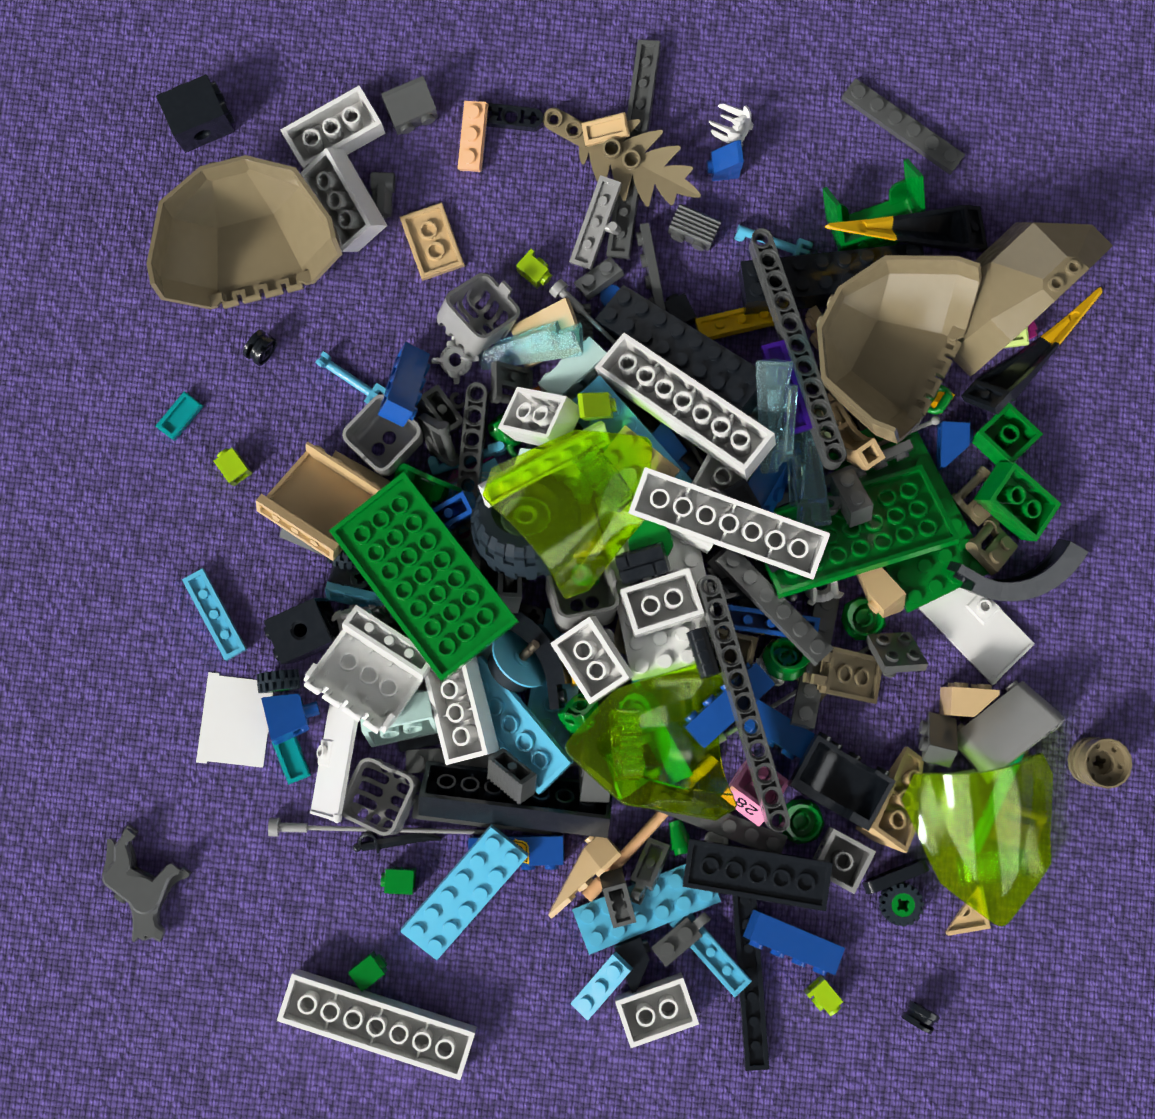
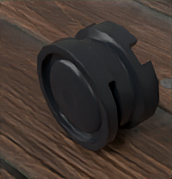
(260, 347)
(920, 1017)

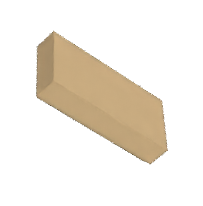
(605, 128)

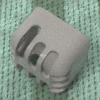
(465, 332)
(352, 809)

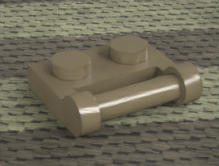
(972, 510)
(996, 551)

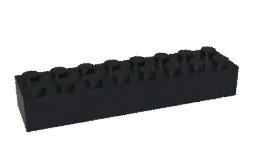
(814, 275)
(682, 347)
(468, 795)

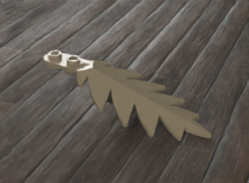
(629, 159)

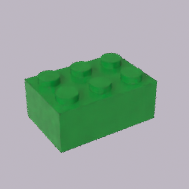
(1017, 501)

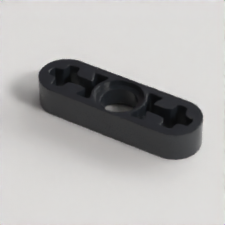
(518, 110)
(895, 875)

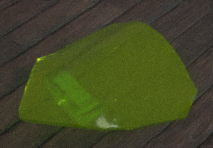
(573, 501)
(644, 753)
(986, 832)

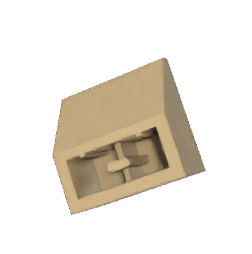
(965, 701)

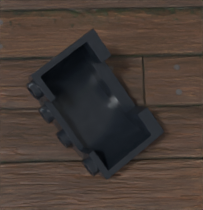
(841, 781)

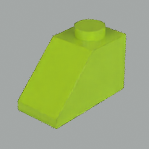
(596, 406)

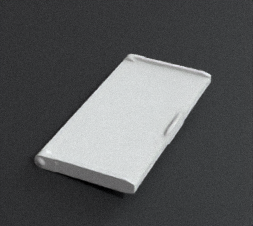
(979, 631)
(334, 764)

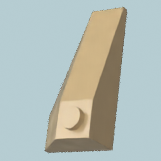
(882, 592)
(893, 824)
(593, 860)

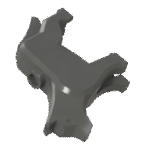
(138, 887)

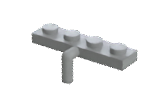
(596, 223)

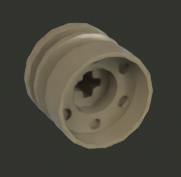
(1110, 758)

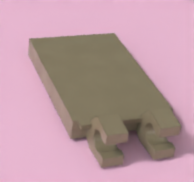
(848, 676)

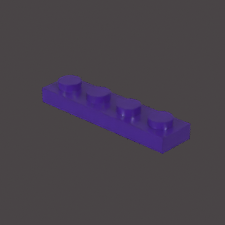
(778, 350)

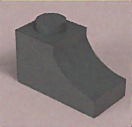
(617, 898)

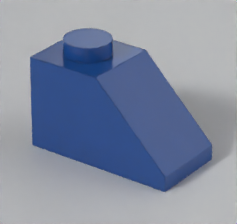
(726, 162)
(951, 441)

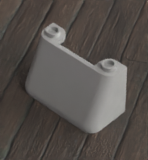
(1007, 728)

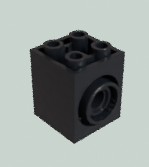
(196, 113)
(302, 630)

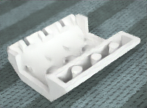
(368, 671)

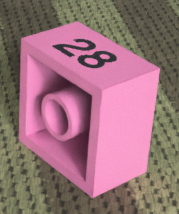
(745, 793)

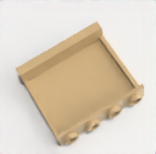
(316, 498)

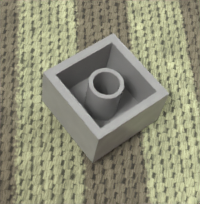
(848, 858)

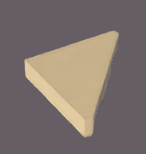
(967, 921)

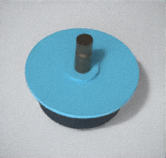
(515, 663)

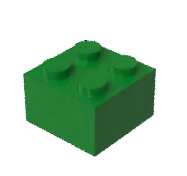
(1006, 436)

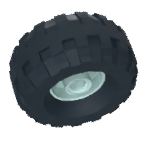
(503, 545)

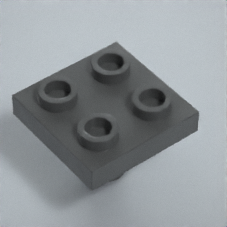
(896, 653)

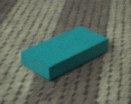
(179, 416)
(292, 760)

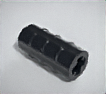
(703, 652)

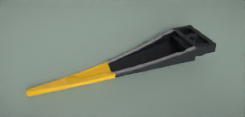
(948, 228)
(1011, 377)

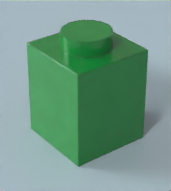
(399, 880)
(368, 970)

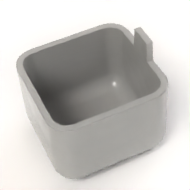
(368, 429)
(604, 592)

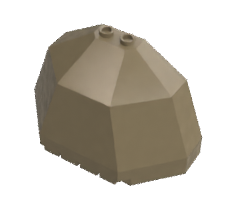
(239, 234)
(1021, 279)
(891, 337)

